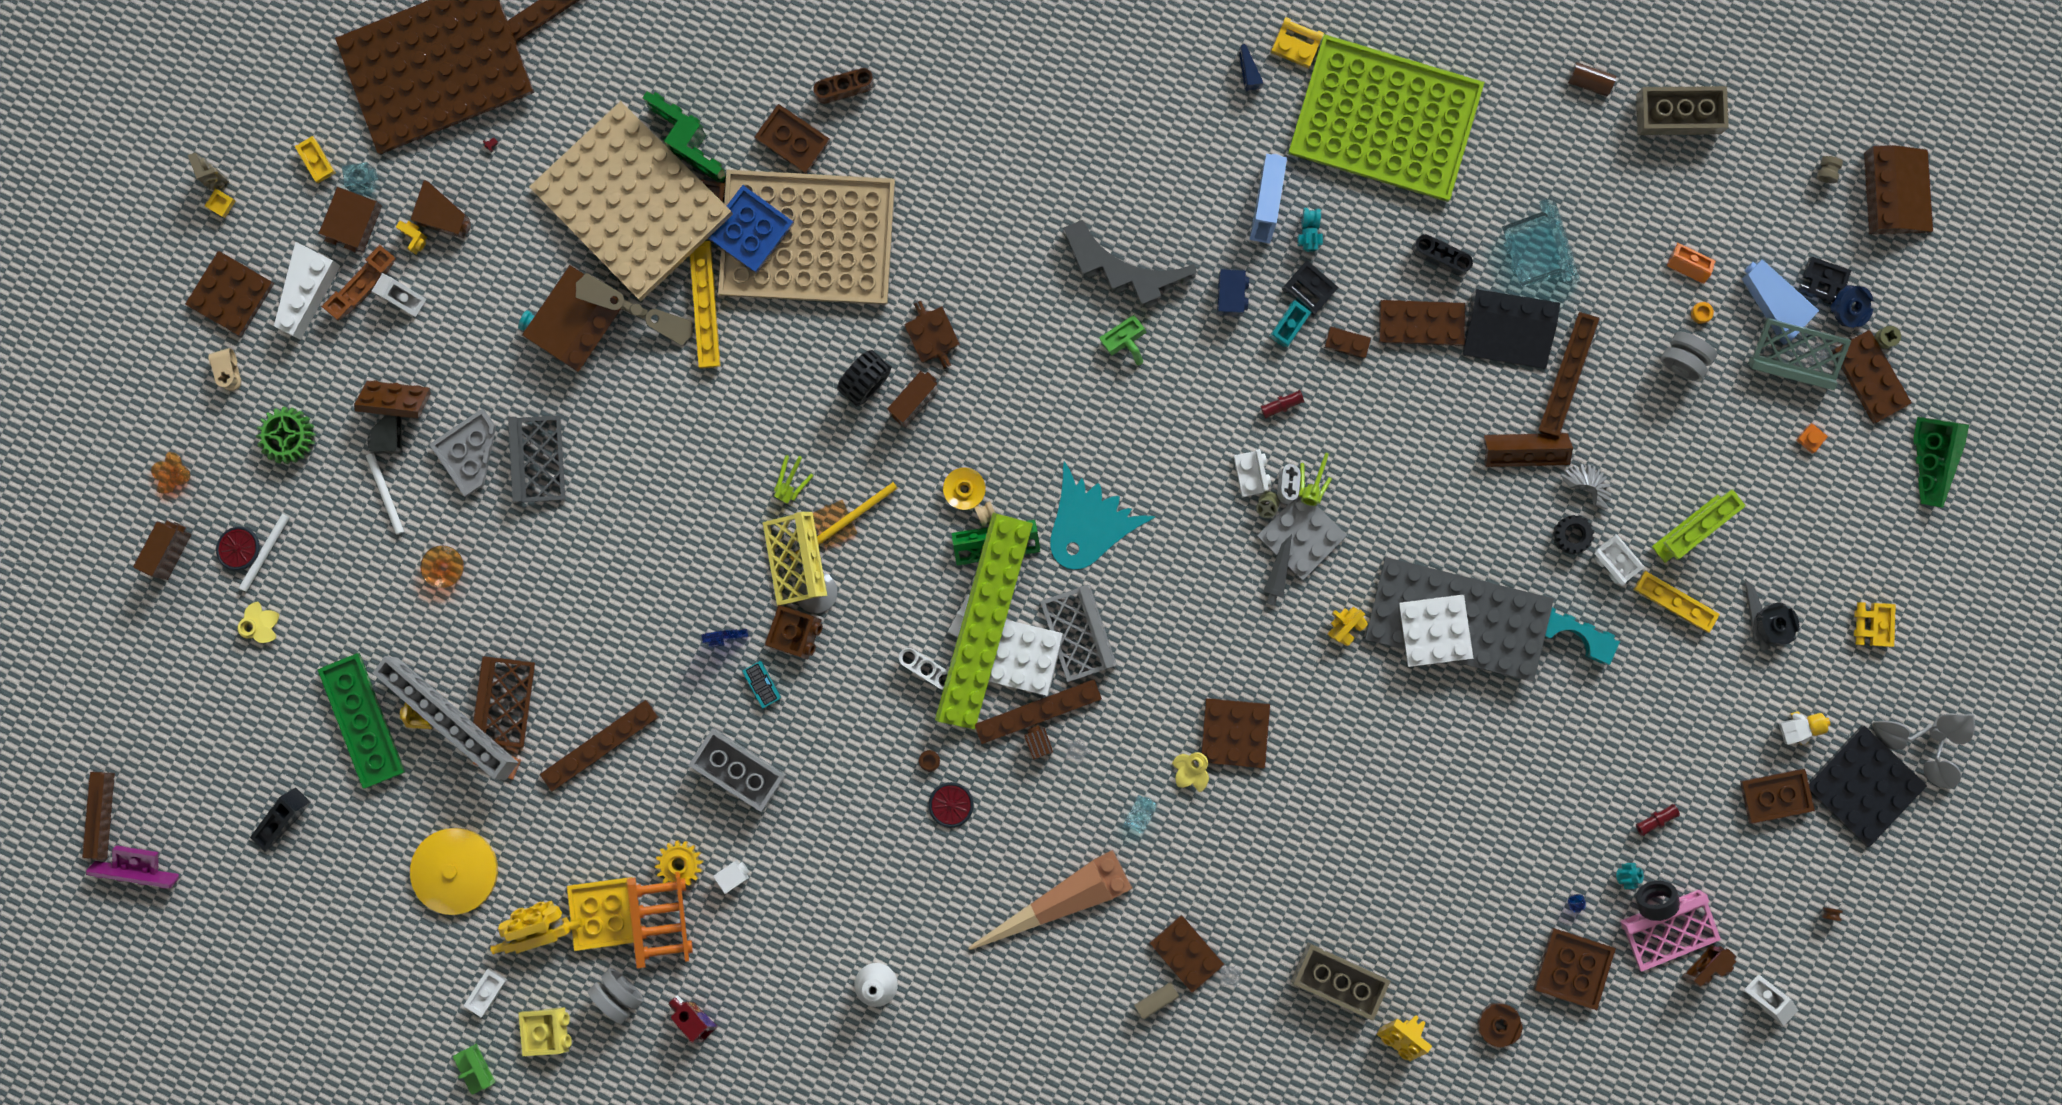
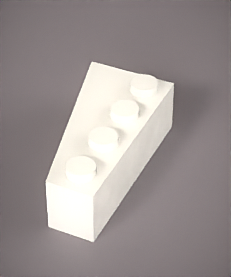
(304, 289)

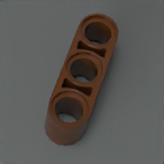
(835, 93)

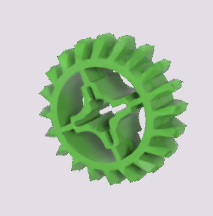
(283, 418)

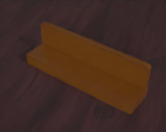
(1527, 450)
(98, 815)

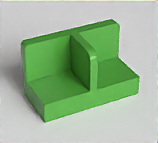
(473, 1069)

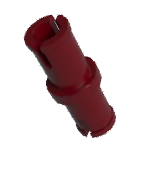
(1282, 404)
(1657, 820)

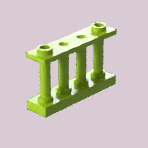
(1698, 526)

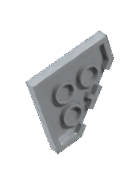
(467, 451)

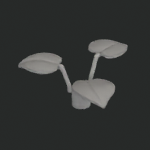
(1957, 727)

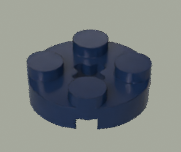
(1842, 306)

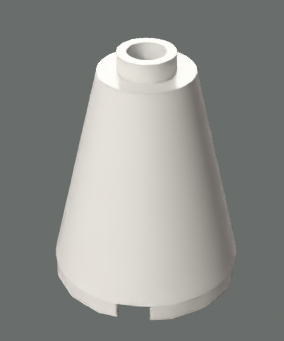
(880, 977)

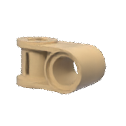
(225, 366)

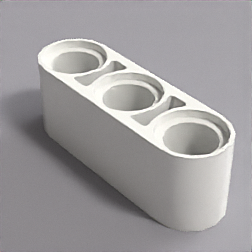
(919, 661)

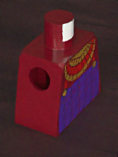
(697, 1026)

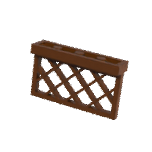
(485, 693)

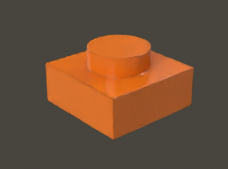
(1811, 438)

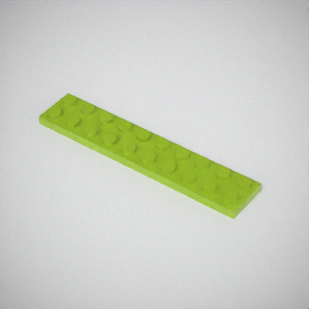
(983, 621)

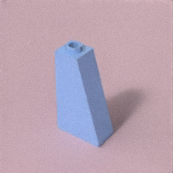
(1268, 198)
(1777, 298)

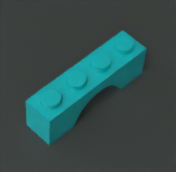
(1598, 646)

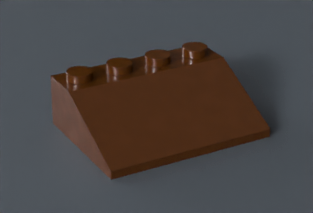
(1898, 190)
(569, 325)

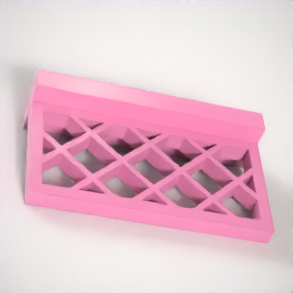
(1688, 903)

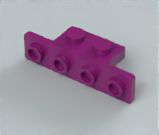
(133, 866)

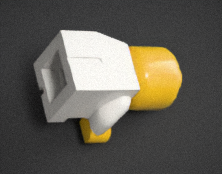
(1801, 728)

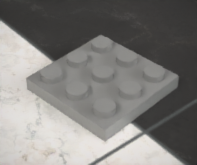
(1312, 536)

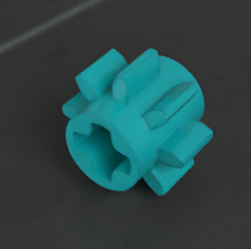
(1310, 239)
(1630, 876)

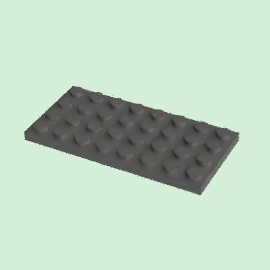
(1503, 622)

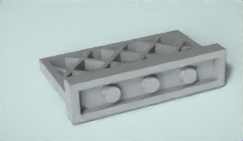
(1096, 627)

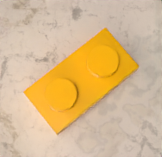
(315, 159)

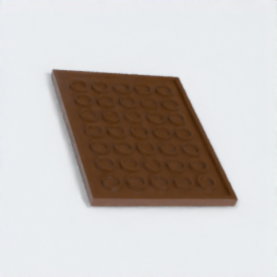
(433, 68)

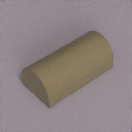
(1156, 1000)

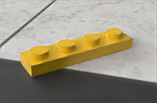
(1676, 601)

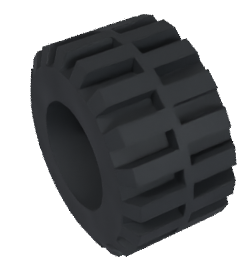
(864, 378)

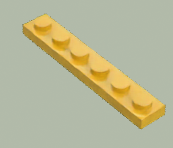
(705, 307)

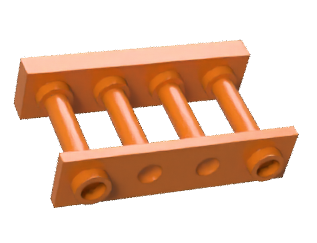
(641, 932)

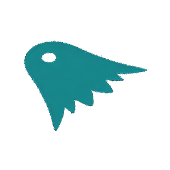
(1088, 522)

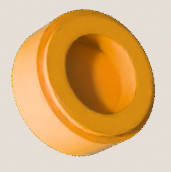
(1702, 312)

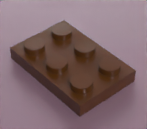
(792, 138)
(392, 399)
(1777, 796)
(1186, 953)

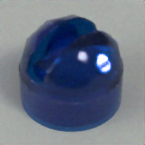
(1580, 900)

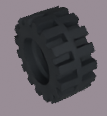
(1564, 544)

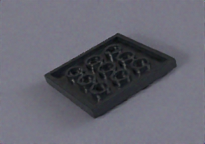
(1865, 786)

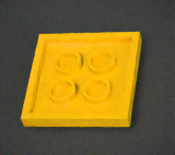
(604, 913)

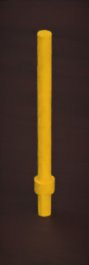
(854, 514)

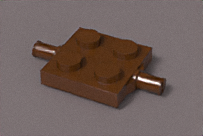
(932, 334)

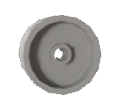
(1688, 356)
(615, 995)

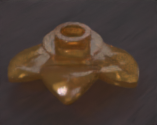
(168, 471)

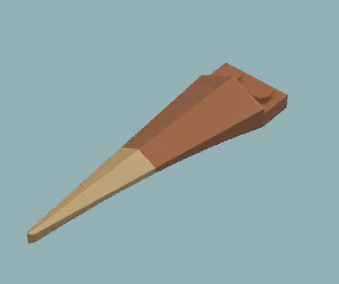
(1089, 886)

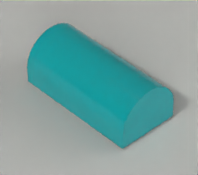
(1290, 324)

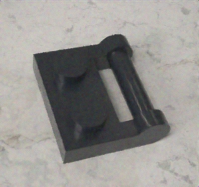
(1315, 283)

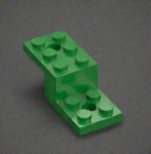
(685, 136)

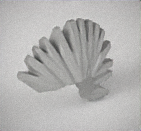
(1589, 481)

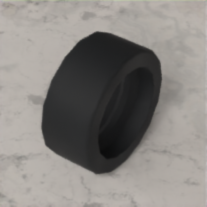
(1661, 911)

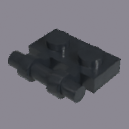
(1827, 274)

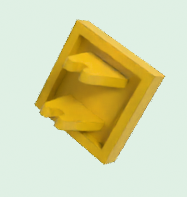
(1405, 1038)

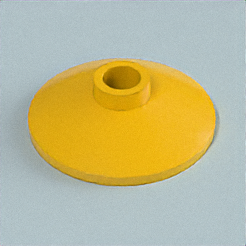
(964, 477)

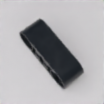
(1435, 257)

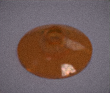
(432, 563)

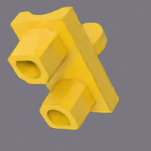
(1344, 623)

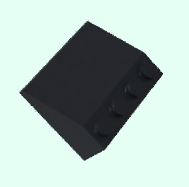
(1510, 328)

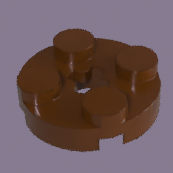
(1505, 1036)

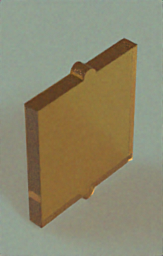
(830, 515)

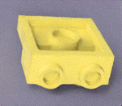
(544, 1032)

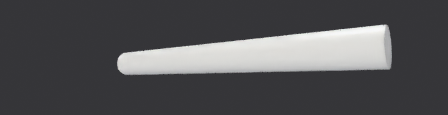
(384, 493)
(264, 552)

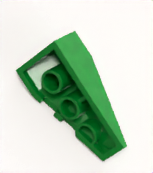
(1938, 455)

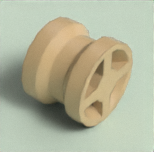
(984, 513)

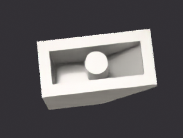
(399, 295)
(1771, 999)

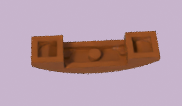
(360, 285)

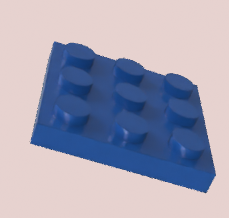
(751, 230)

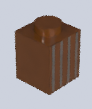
(1038, 742)

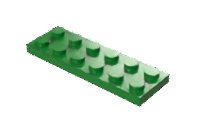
(361, 721)

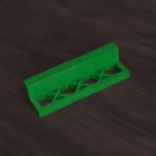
(974, 541)

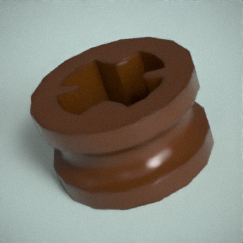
(1832, 914)

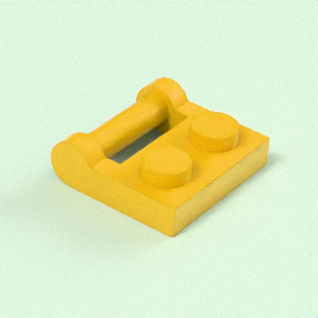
(1295, 49)

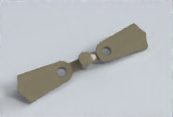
(599, 293)

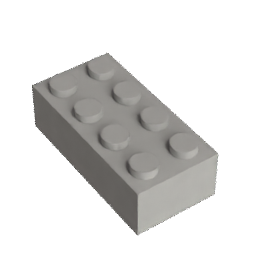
(737, 770)

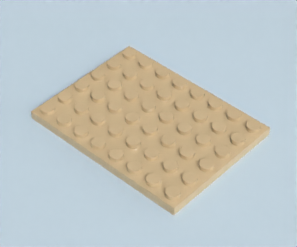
(631, 200)
(833, 249)

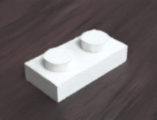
(485, 992)

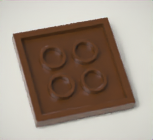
(229, 293)
(1235, 732)
(1574, 968)

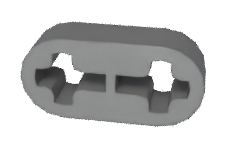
(1284, 484)

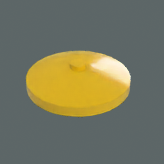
(453, 871)

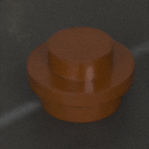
(929, 760)

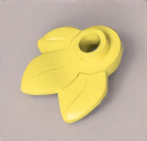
(261, 622)
(1189, 773)

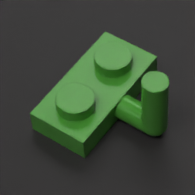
(1124, 336)

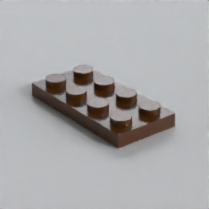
(1422, 322)
(1873, 377)

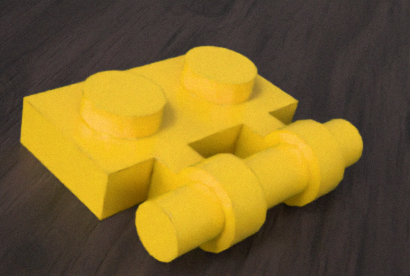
(1881, 627)

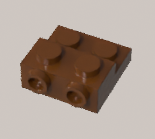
(794, 632)
(1712, 962)

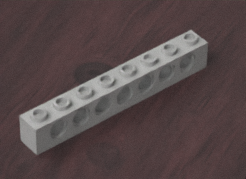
(445, 718)

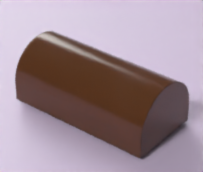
(1592, 79)

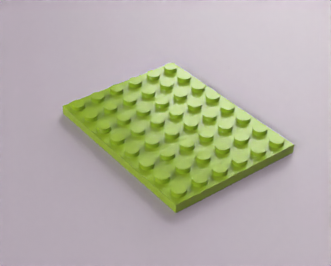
(1386, 118)

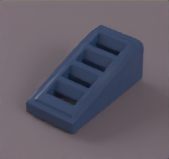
(1250, 73)

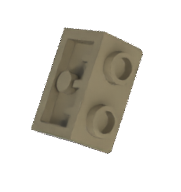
(206, 173)

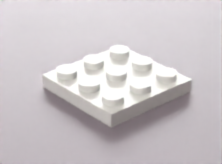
(1435, 630)
(1026, 657)

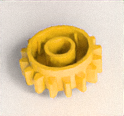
(687, 854)

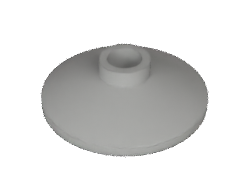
(820, 604)

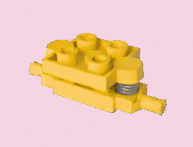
(533, 928)

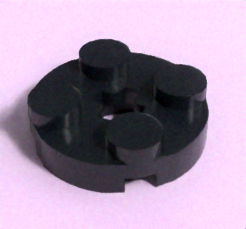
(1767, 626)

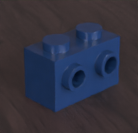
(1231, 292)

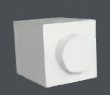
(732, 876)

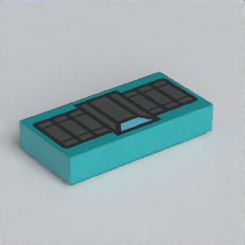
(761, 684)

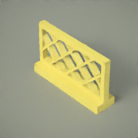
(809, 551)

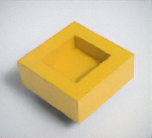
(220, 203)

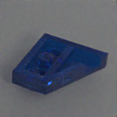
(717, 638)

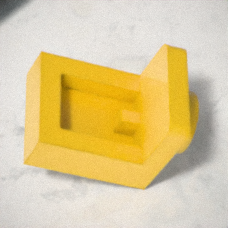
(418, 239)
(412, 719)

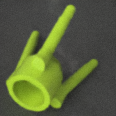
(784, 490)
(1312, 494)

